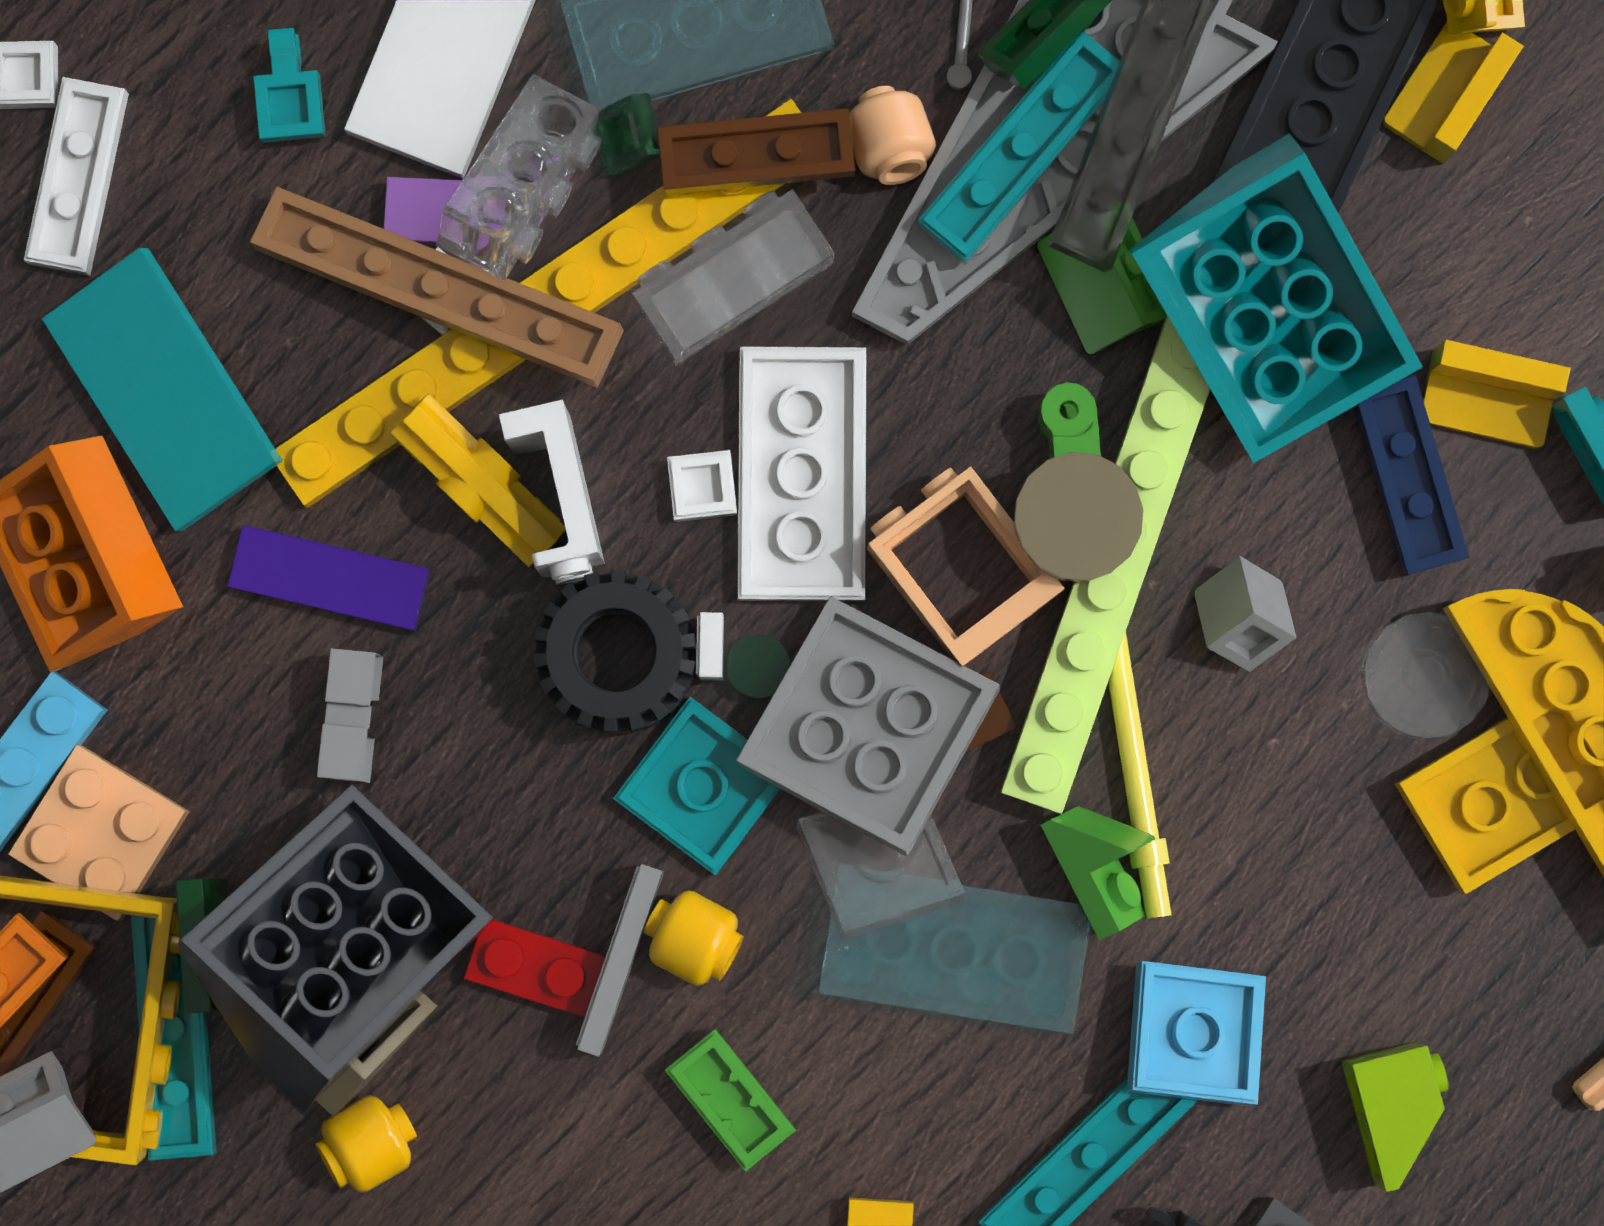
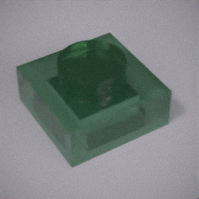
(628, 134)

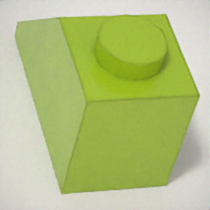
(1395, 1106)

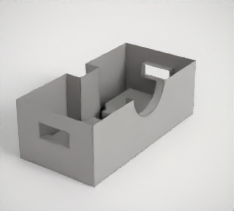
(351, 686)

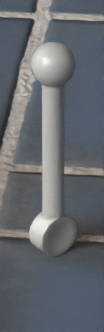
(959, 74)

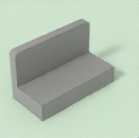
(38, 1121)

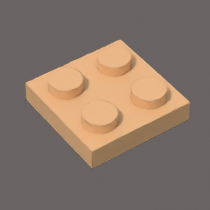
(98, 828)

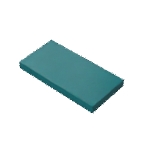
(161, 389)

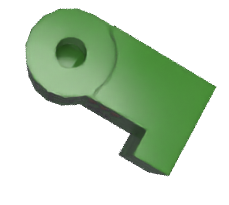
(1069, 420)

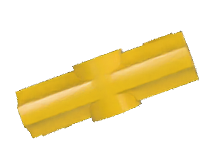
(478, 479)

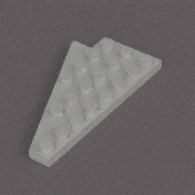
(921, 279)

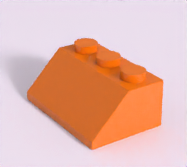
(79, 553)

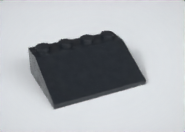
(330, 944)

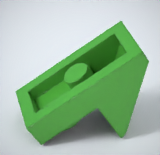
(1089, 855)

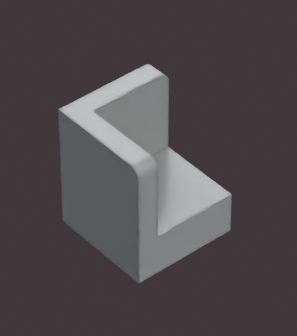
(1244, 614)

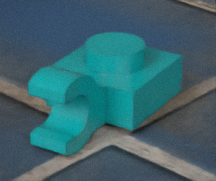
(288, 99)

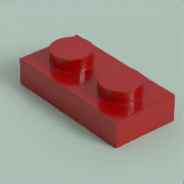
(535, 967)

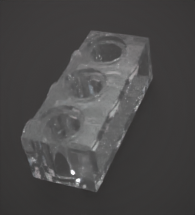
(526, 151)

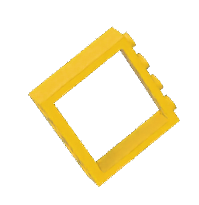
(160, 1003)

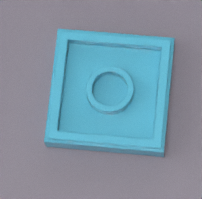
(1196, 1033)

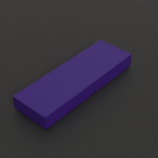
(329, 578)

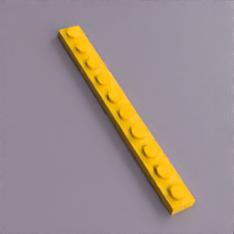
(461, 366)

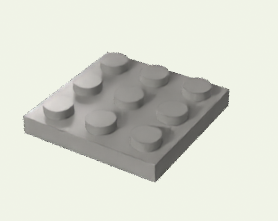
(868, 726)

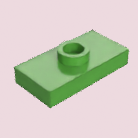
(730, 1099)

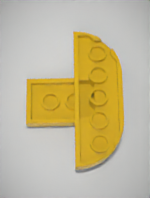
(1537, 767)

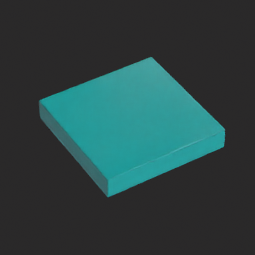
(694, 788)

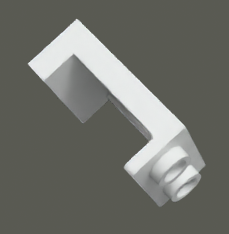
(551, 428)

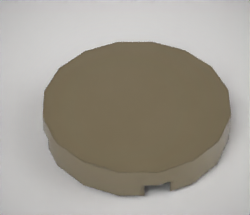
(1078, 517)

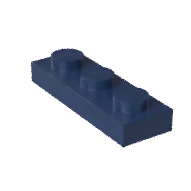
(1411, 478)

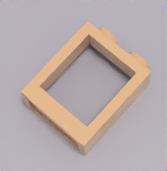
(940, 495)

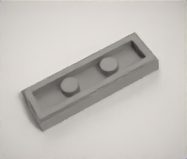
(619, 959)

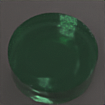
(757, 666)

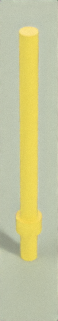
(1152, 856)

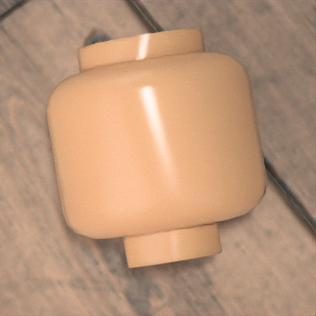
(891, 135)

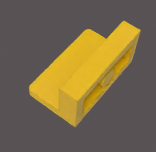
(1450, 90)
(1492, 393)

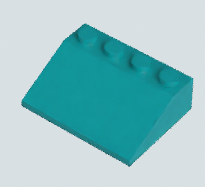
(1274, 300)

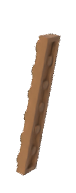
(437, 287)

